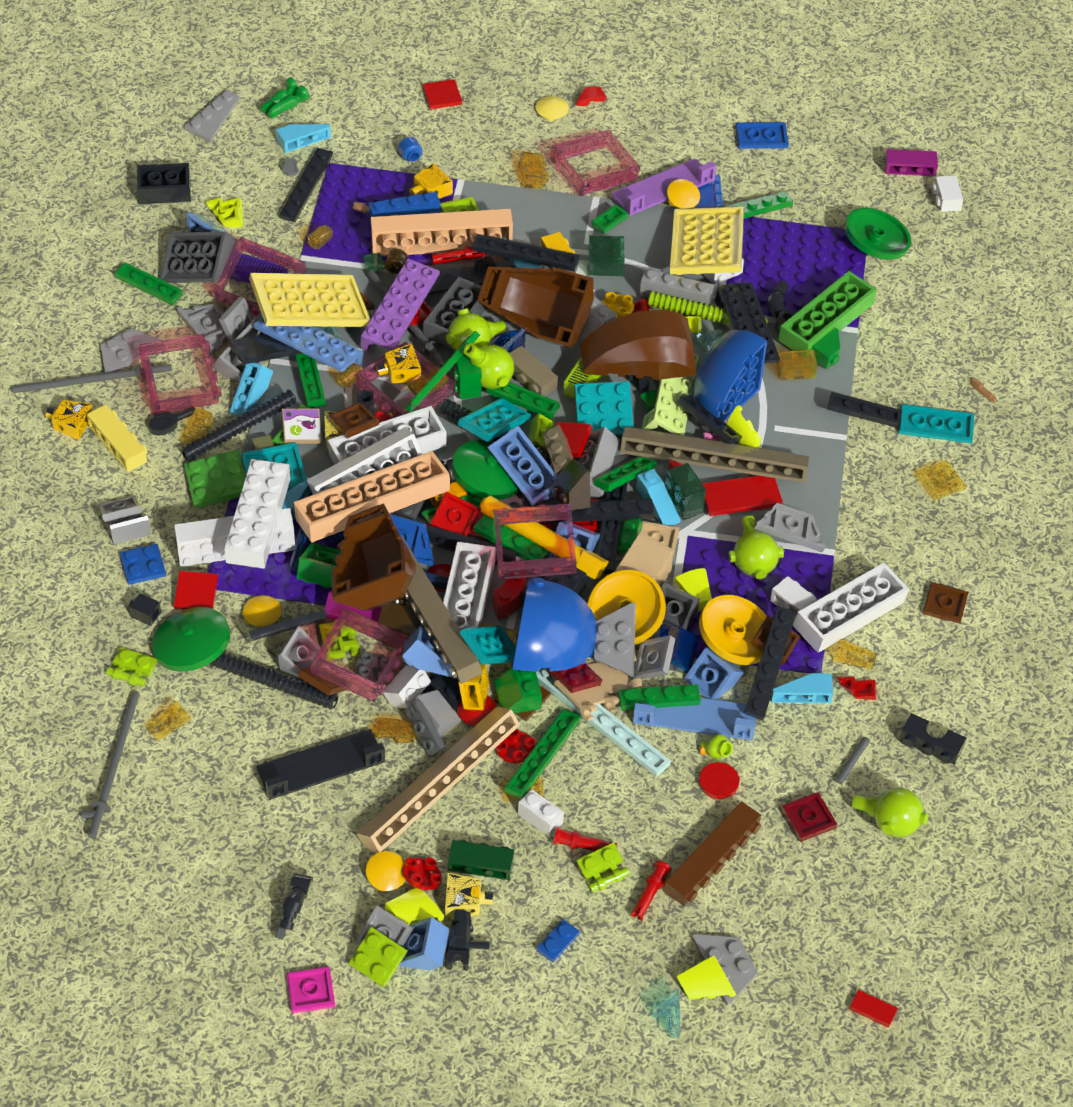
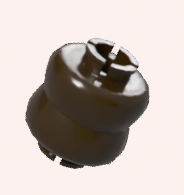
(395, 260)

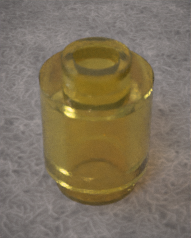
(320, 237)
(348, 376)

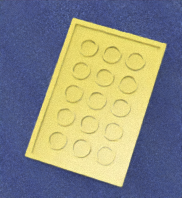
(707, 240)
(309, 300)

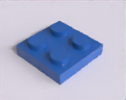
(143, 564)

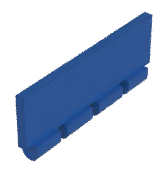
(711, 194)

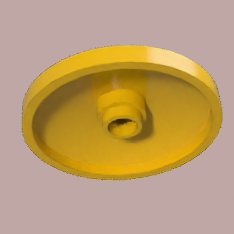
(626, 588)
(729, 627)

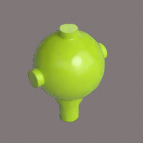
(467, 323)
(495, 364)
(755, 551)
(895, 811)

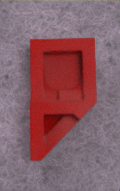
(591, 94)
(859, 689)

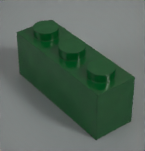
(481, 859)

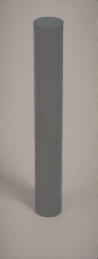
(852, 760)

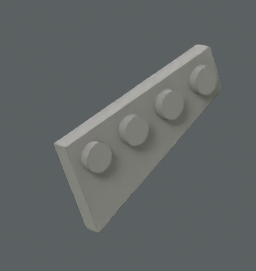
(211, 118)

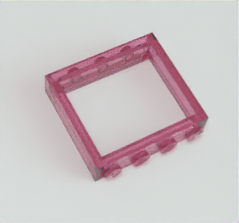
(588, 144)
(260, 251)
(369, 374)
(185, 402)
(538, 567)
(346, 678)

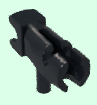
(461, 939)

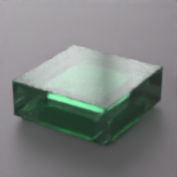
(374, 262)

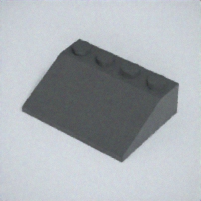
(196, 256)

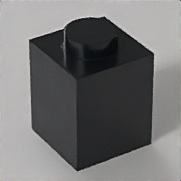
(145, 609)

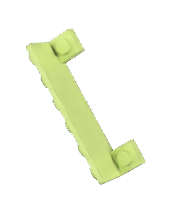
(667, 410)

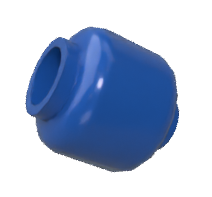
(410, 149)

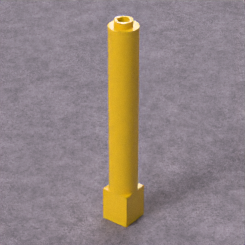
(549, 540)

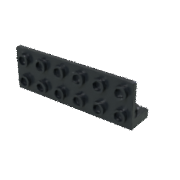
(469, 269)
(746, 313)
(320, 764)

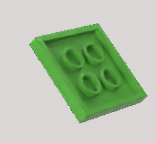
(216, 478)

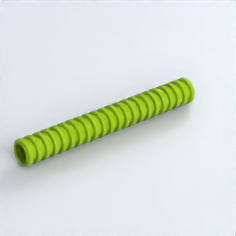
(688, 307)

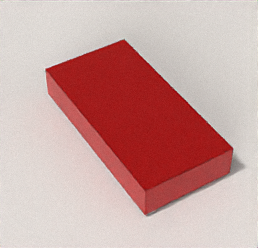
(873, 1008)

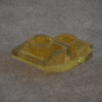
(420, 381)
(398, 729)

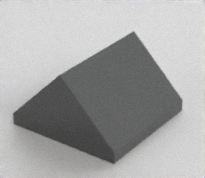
(680, 607)

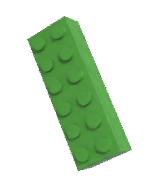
(829, 310)

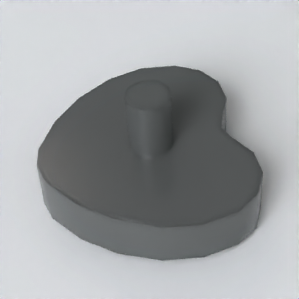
(290, 167)

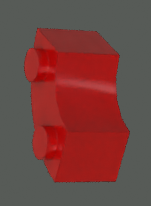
(508, 597)

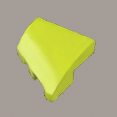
(227, 216)
(744, 428)
(697, 584)
(414, 907)
(706, 980)

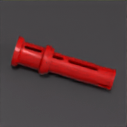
(456, 255)
(575, 840)
(654, 883)

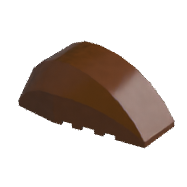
(542, 300)
(641, 345)
(372, 561)

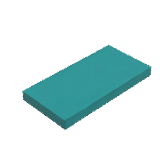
(494, 419)
(936, 423)
(490, 644)

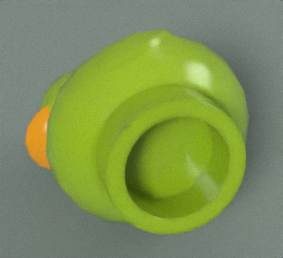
(717, 747)

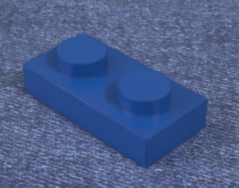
(558, 940)

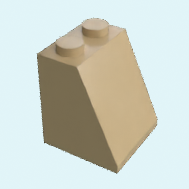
(648, 557)

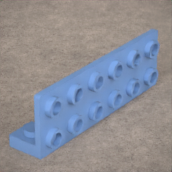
(315, 344)
(709, 717)

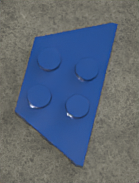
(416, 537)

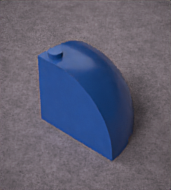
(730, 372)
(554, 628)

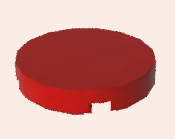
(719, 780)

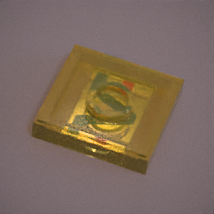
(940, 480)

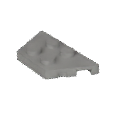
(205, 321)
(123, 349)
(791, 526)
(617, 640)
(732, 959)

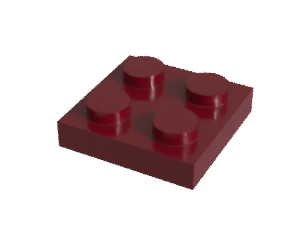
(577, 678)
(809, 817)

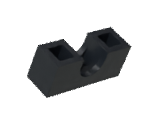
(945, 748)

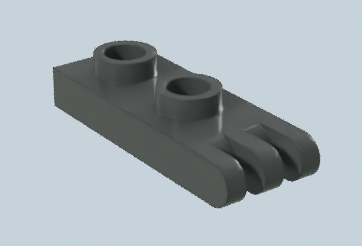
(425, 728)

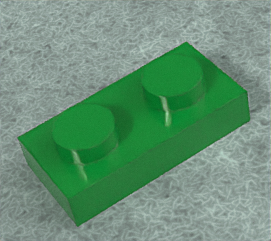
(609, 219)
(629, 531)

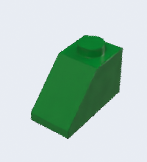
(828, 349)

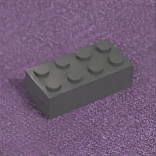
(460, 296)

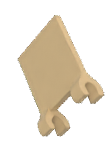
(614, 680)
(589, 698)

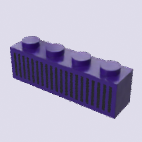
(254, 265)

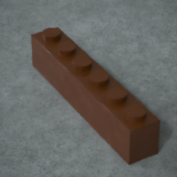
(712, 853)

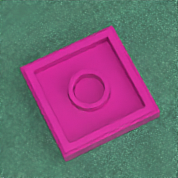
(310, 990)

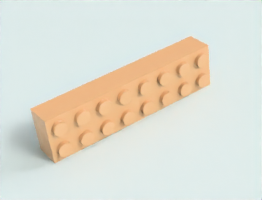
(438, 230)
(394, 486)

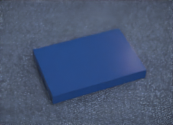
(762, 135)

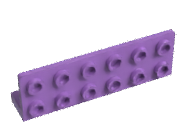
(654, 189)
(399, 306)

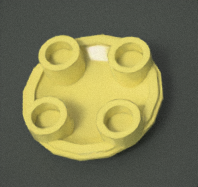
(551, 107)

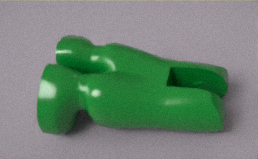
(285, 99)

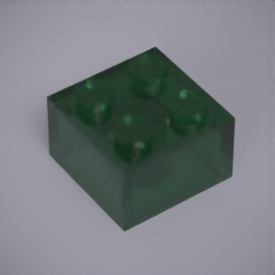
(606, 256)
(685, 491)

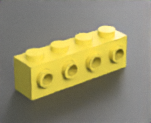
(117, 437)

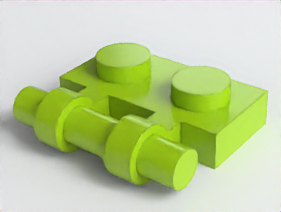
(340, 647)
(133, 662)
(599, 862)

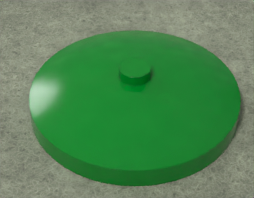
(877, 233)
(481, 472)
(191, 639)

